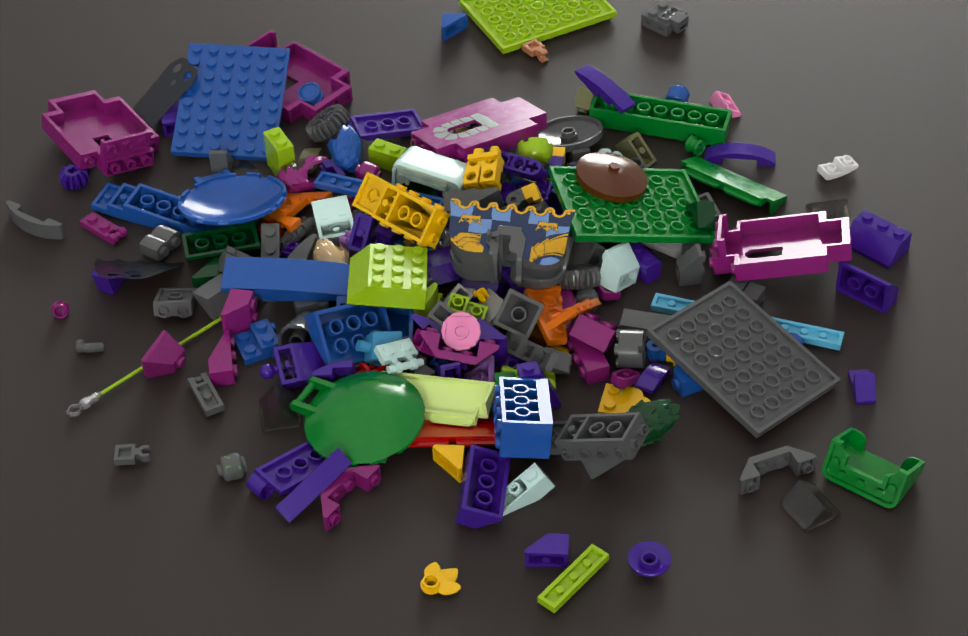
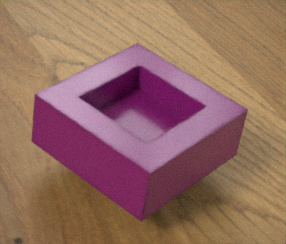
(606, 294)

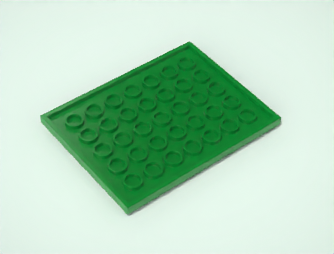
(653, 218)

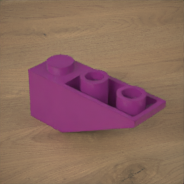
(221, 365)

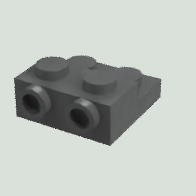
(174, 302)

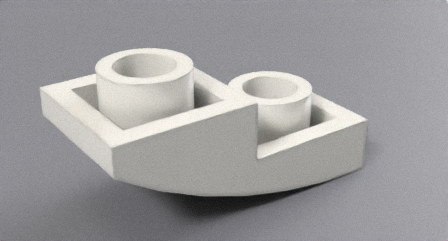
(841, 166)

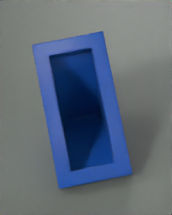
(453, 24)

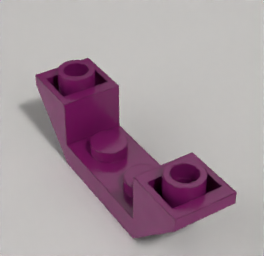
(432, 339)
(362, 476)

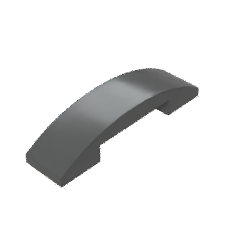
(48, 229)

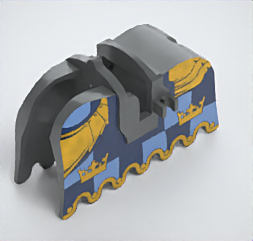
(525, 240)

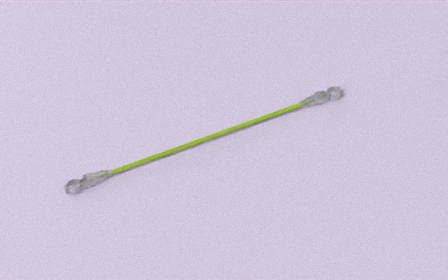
(87, 402)

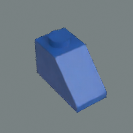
(683, 382)

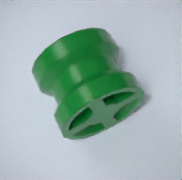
(695, 145)

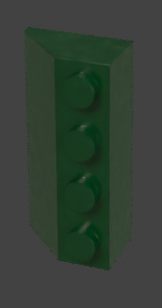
(212, 242)

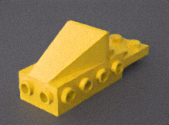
(402, 210)

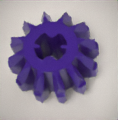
(73, 178)

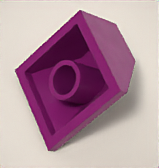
(163, 356)

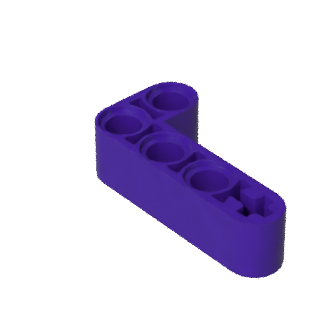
(515, 161)

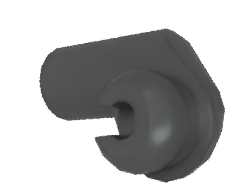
(83, 347)

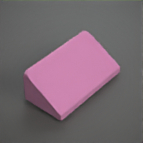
(724, 101)

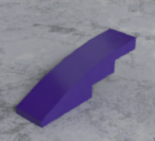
(604, 87)
(313, 485)

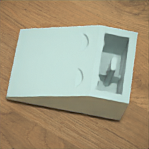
(332, 218)

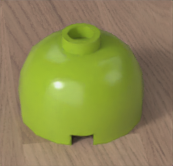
(537, 149)

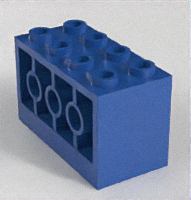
(522, 418)

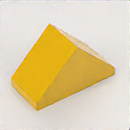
(450, 458)

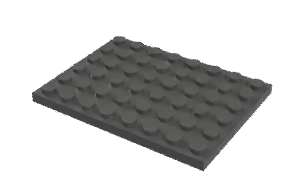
(743, 358)

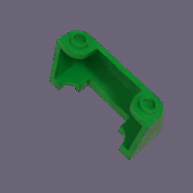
(867, 474)

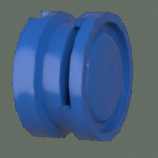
(311, 93)

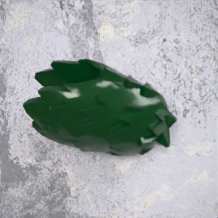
(659, 417)

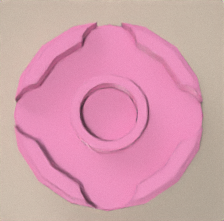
(461, 331)

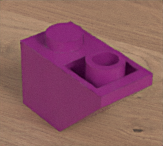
(421, 345)

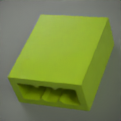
(278, 149)

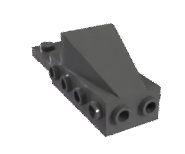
(599, 439)

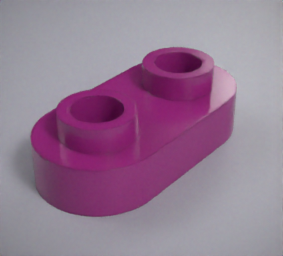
(624, 378)

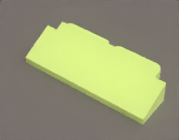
(453, 399)

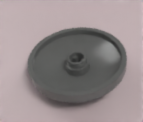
(573, 132)

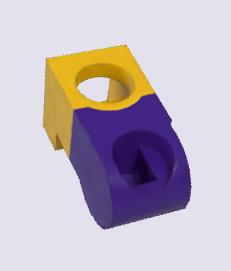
(558, 157)

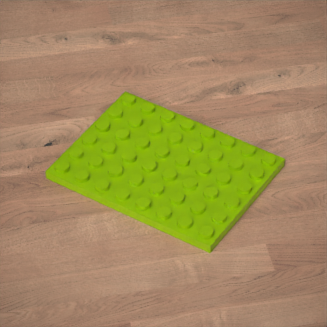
(520, 21)

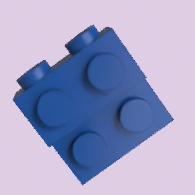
(257, 342)

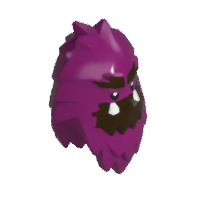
(296, 176)

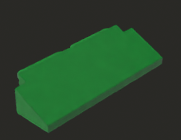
(732, 183)

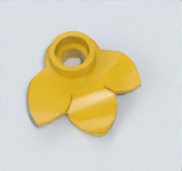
(442, 580)

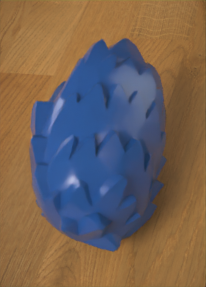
(346, 149)

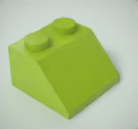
(384, 153)

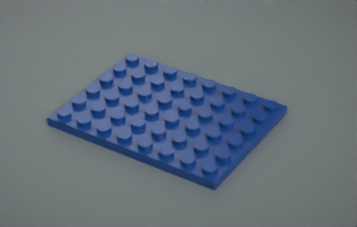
(231, 100)

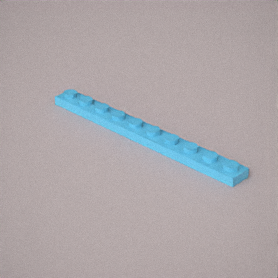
(810, 334)

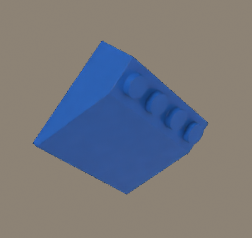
(340, 327)

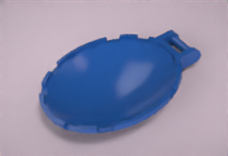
(231, 199)

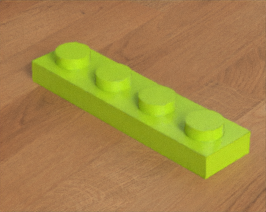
(573, 578)

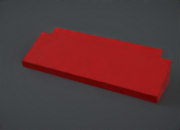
(452, 434)

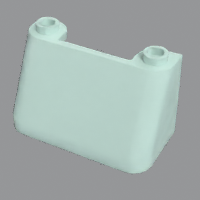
(429, 170)

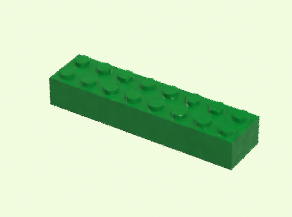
(666, 119)

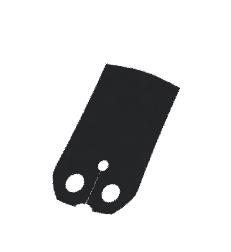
(163, 94)

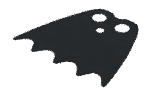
(136, 267)

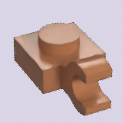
(535, 48)

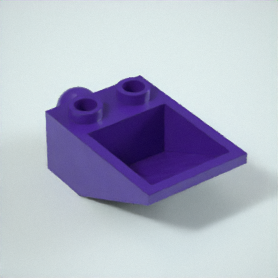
(300, 364)

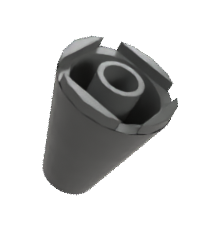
(295, 331)

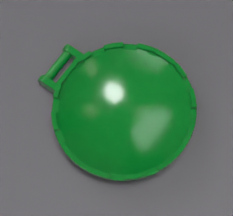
(362, 415)

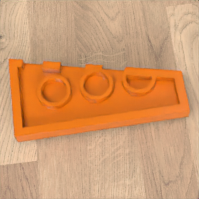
(553, 301)
(572, 313)

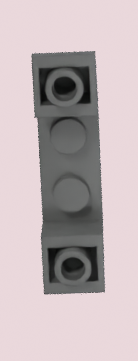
(798, 460)

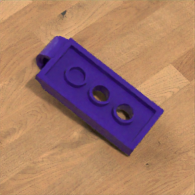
(386, 124)
(282, 473)

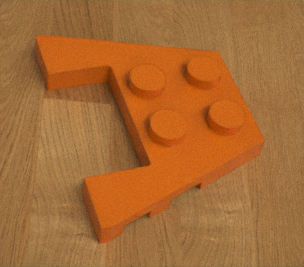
(292, 205)

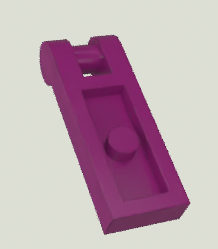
(103, 228)

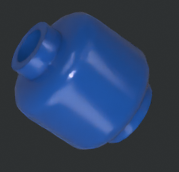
(678, 93)

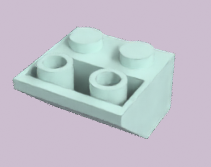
(619, 267)

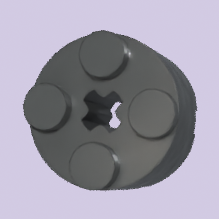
(630, 348)

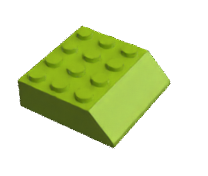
(388, 277)

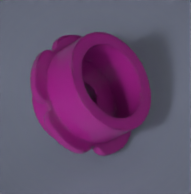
(60, 313)

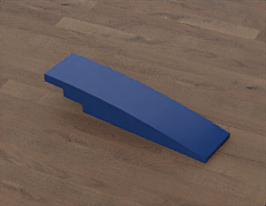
(145, 207)
(286, 278)

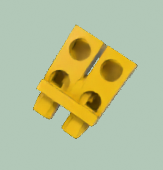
(483, 169)

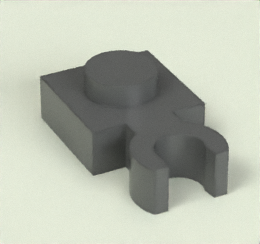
(129, 453)

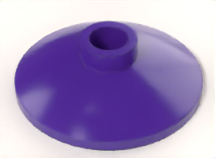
(649, 559)

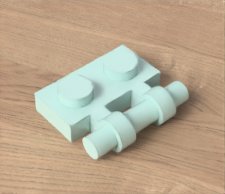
(398, 351)

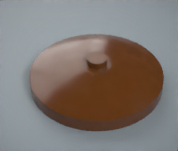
(611, 177)

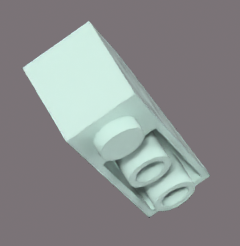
(527, 489)

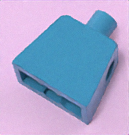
(374, 339)

